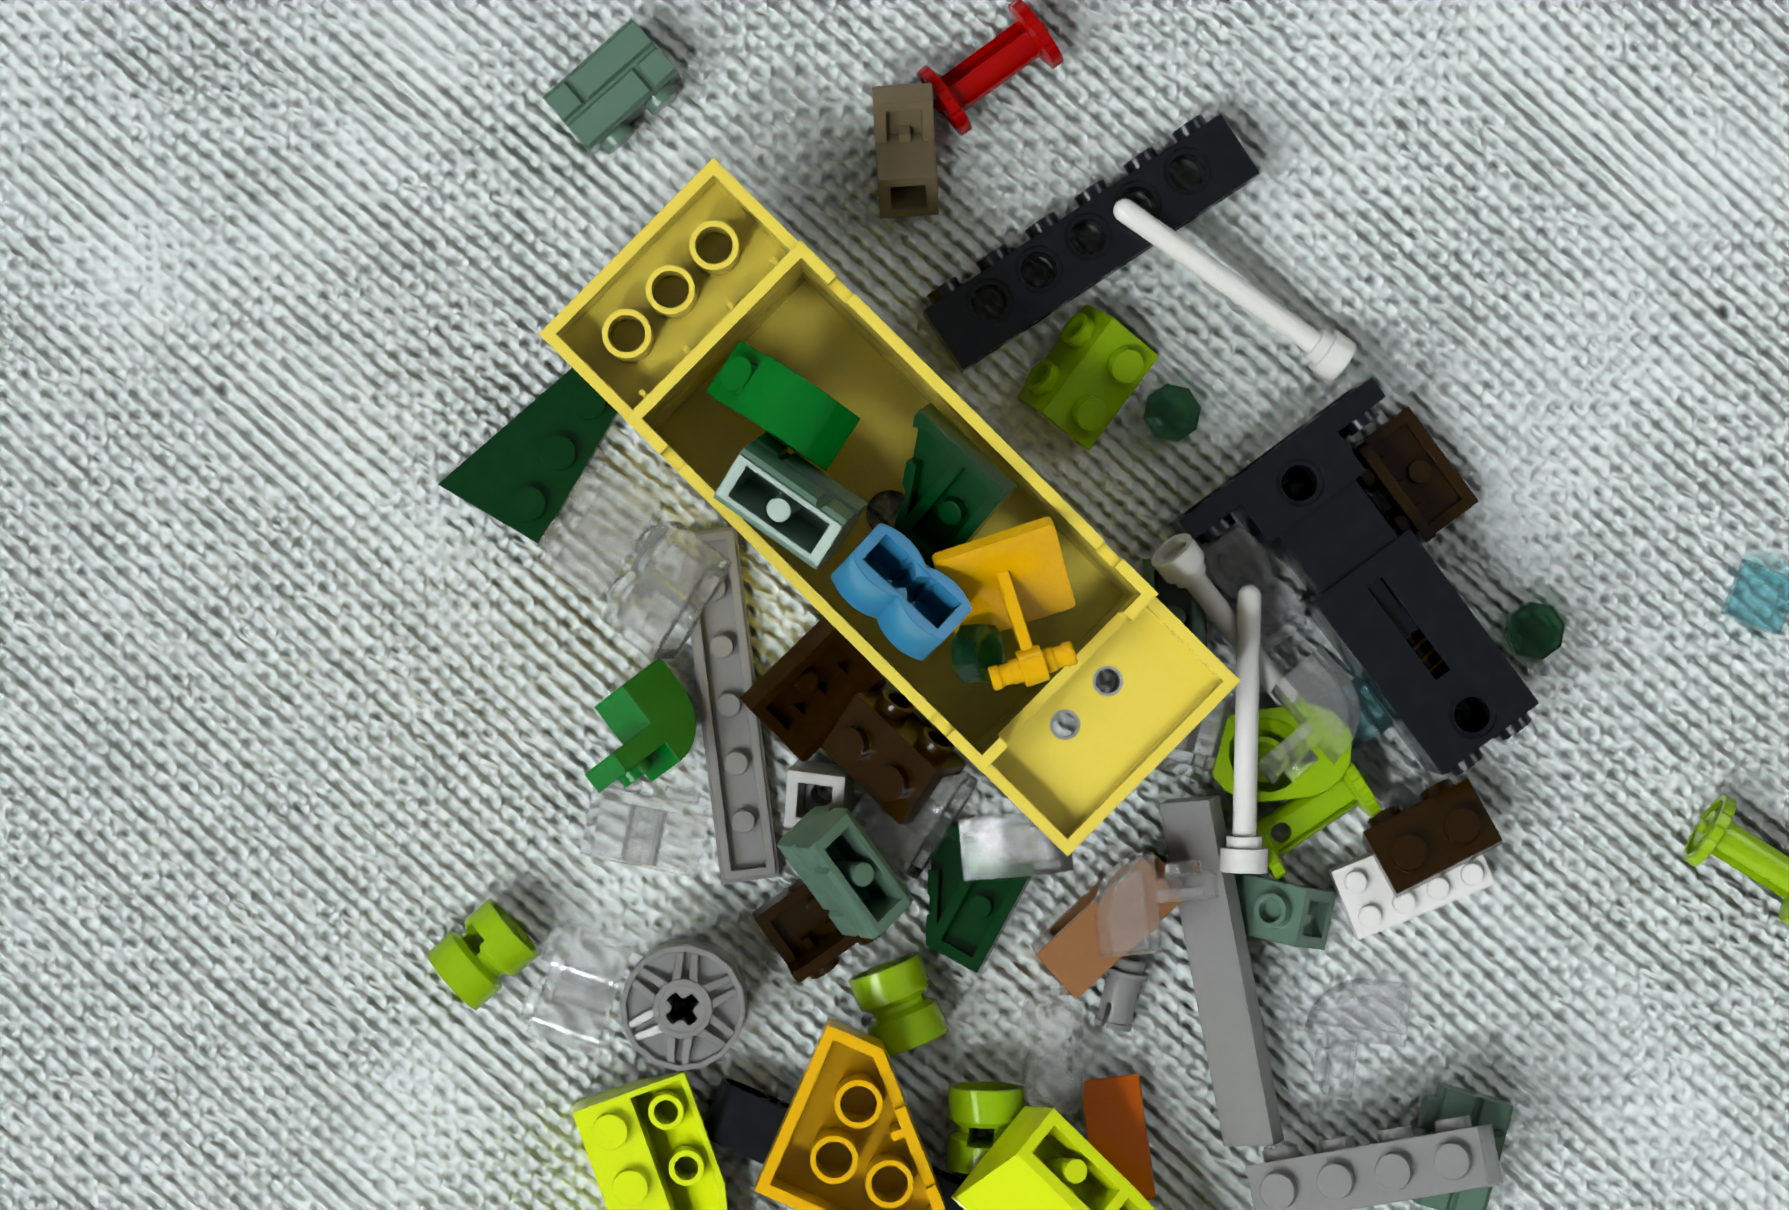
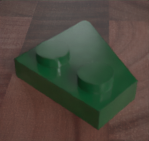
(947, 487)
(967, 914)

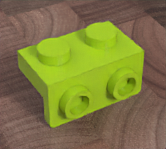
(1087, 375)

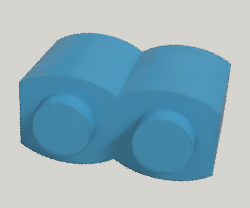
(891, 583)

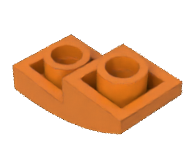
(1118, 1128)

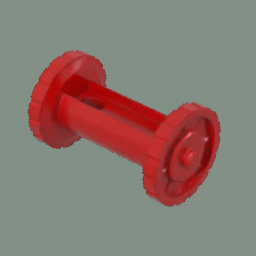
(991, 66)

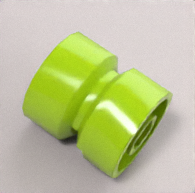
(482, 954)
(898, 1005)
(982, 1107)

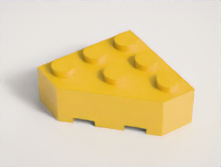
(849, 1134)

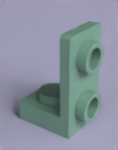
(1285, 911)

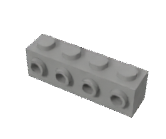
(1377, 1173)

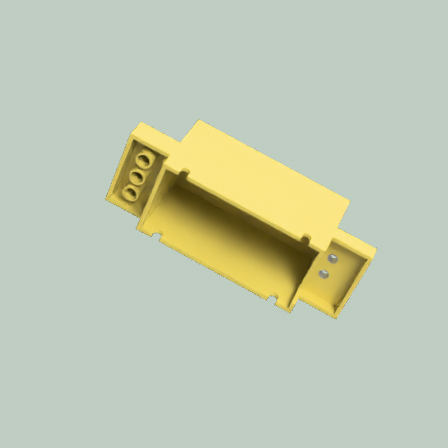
(728, 272)

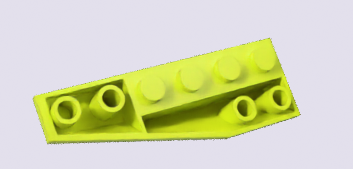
(651, 1146)
(1046, 1166)

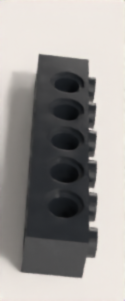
(1223, 171)

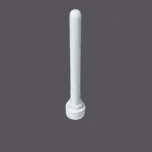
(1325, 350)
(1182, 564)
(1244, 848)

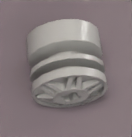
(684, 968)

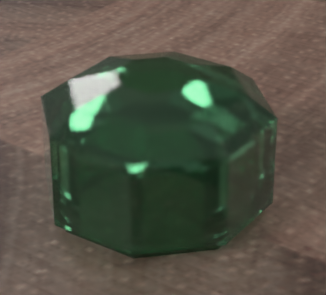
(1171, 413)
(1534, 630)
(976, 649)

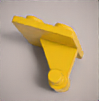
(1011, 582)

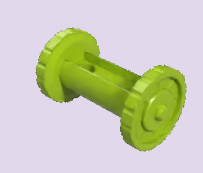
(1313, 814)
(1740, 849)

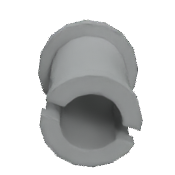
(1121, 993)

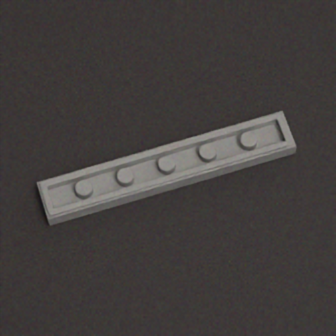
(731, 729)
(1223, 980)

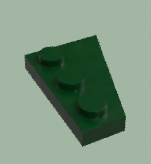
(536, 458)

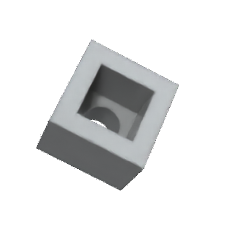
(802, 789)

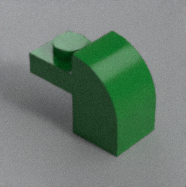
(783, 404)
(651, 721)

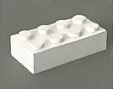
(1373, 906)

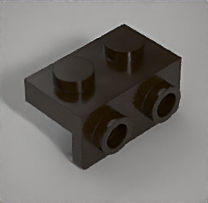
(1412, 476)
(811, 688)
(891, 752)
(1430, 836)
(803, 932)

